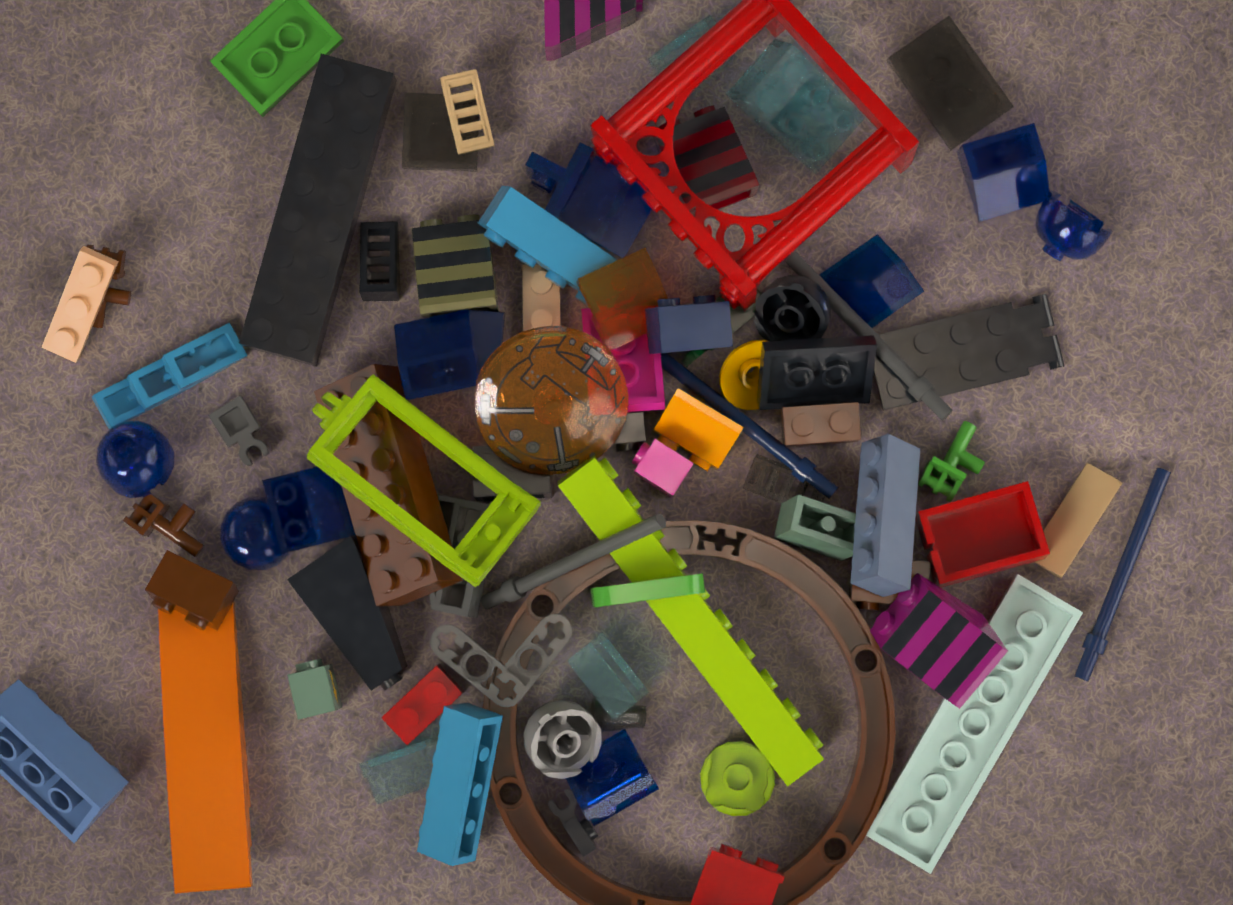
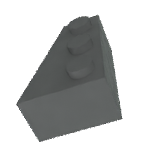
(461, 597)

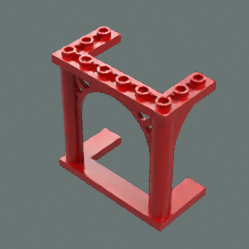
(745, 269)

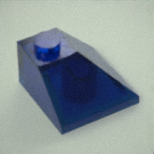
(873, 281)

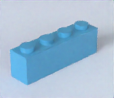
(541, 239)
(459, 783)

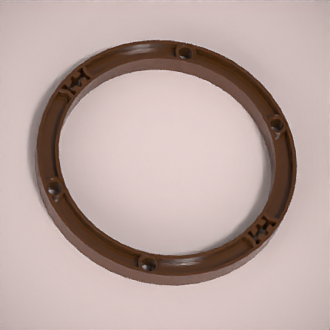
(872, 694)

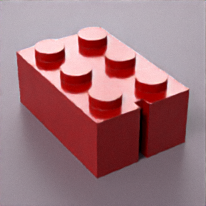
(982, 534)

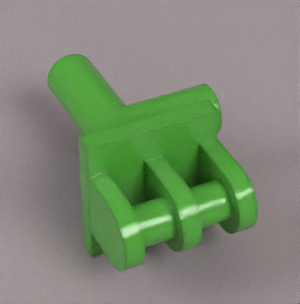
(947, 470)

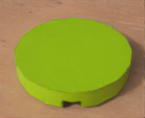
(728, 769)

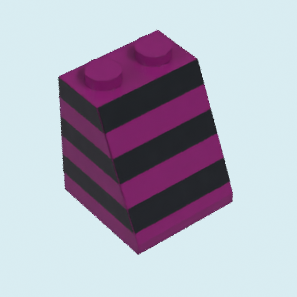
(581, 22)
(939, 640)

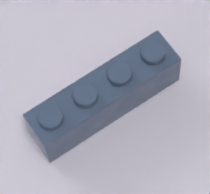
(885, 515)

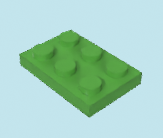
(276, 52)

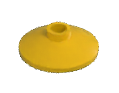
(734, 381)

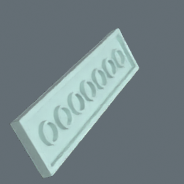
(966, 742)

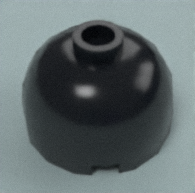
(792, 310)

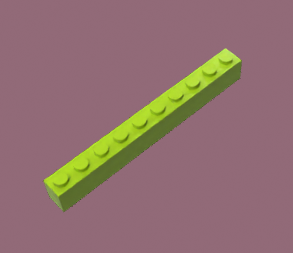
(695, 625)

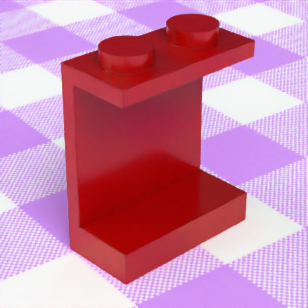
(735, 880)

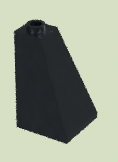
(343, 603)

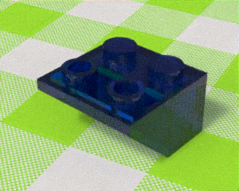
(1005, 172)
(437, 354)
(307, 510)

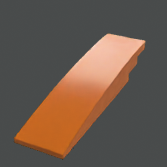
(205, 754)

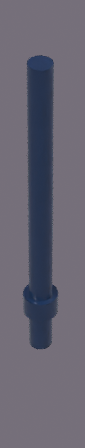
(801, 468)
(1095, 642)

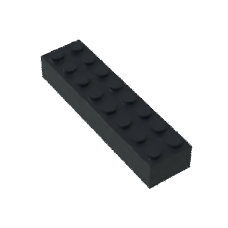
(318, 210)

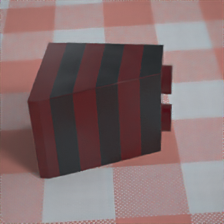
(711, 159)

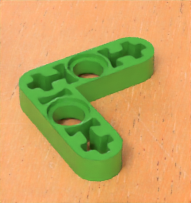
(647, 590)

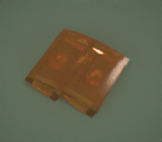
(620, 296)

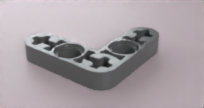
(512, 669)

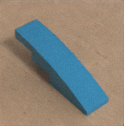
(169, 376)

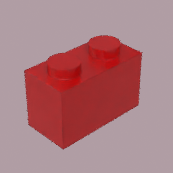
(422, 704)

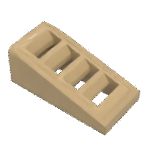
(458, 80)

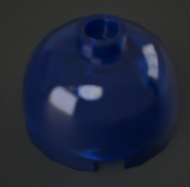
(1069, 229)
(134, 458)
(250, 535)

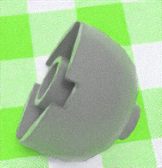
(562, 738)

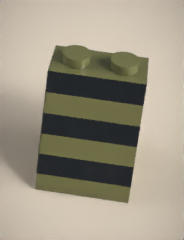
(454, 267)

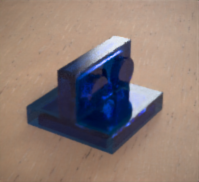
(548, 175)
(607, 208)
(612, 780)

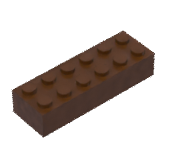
(395, 463)

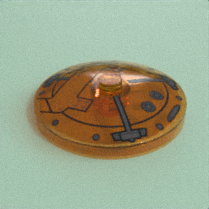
(550, 399)

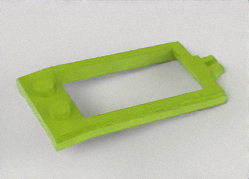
(488, 536)

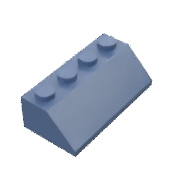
(53, 763)

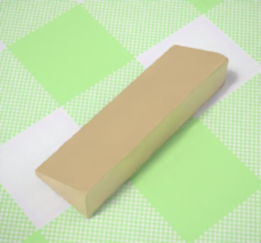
(1077, 517)

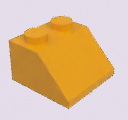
(697, 430)

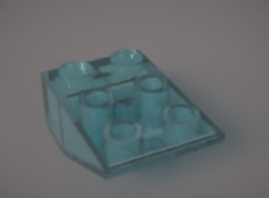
(795, 104)

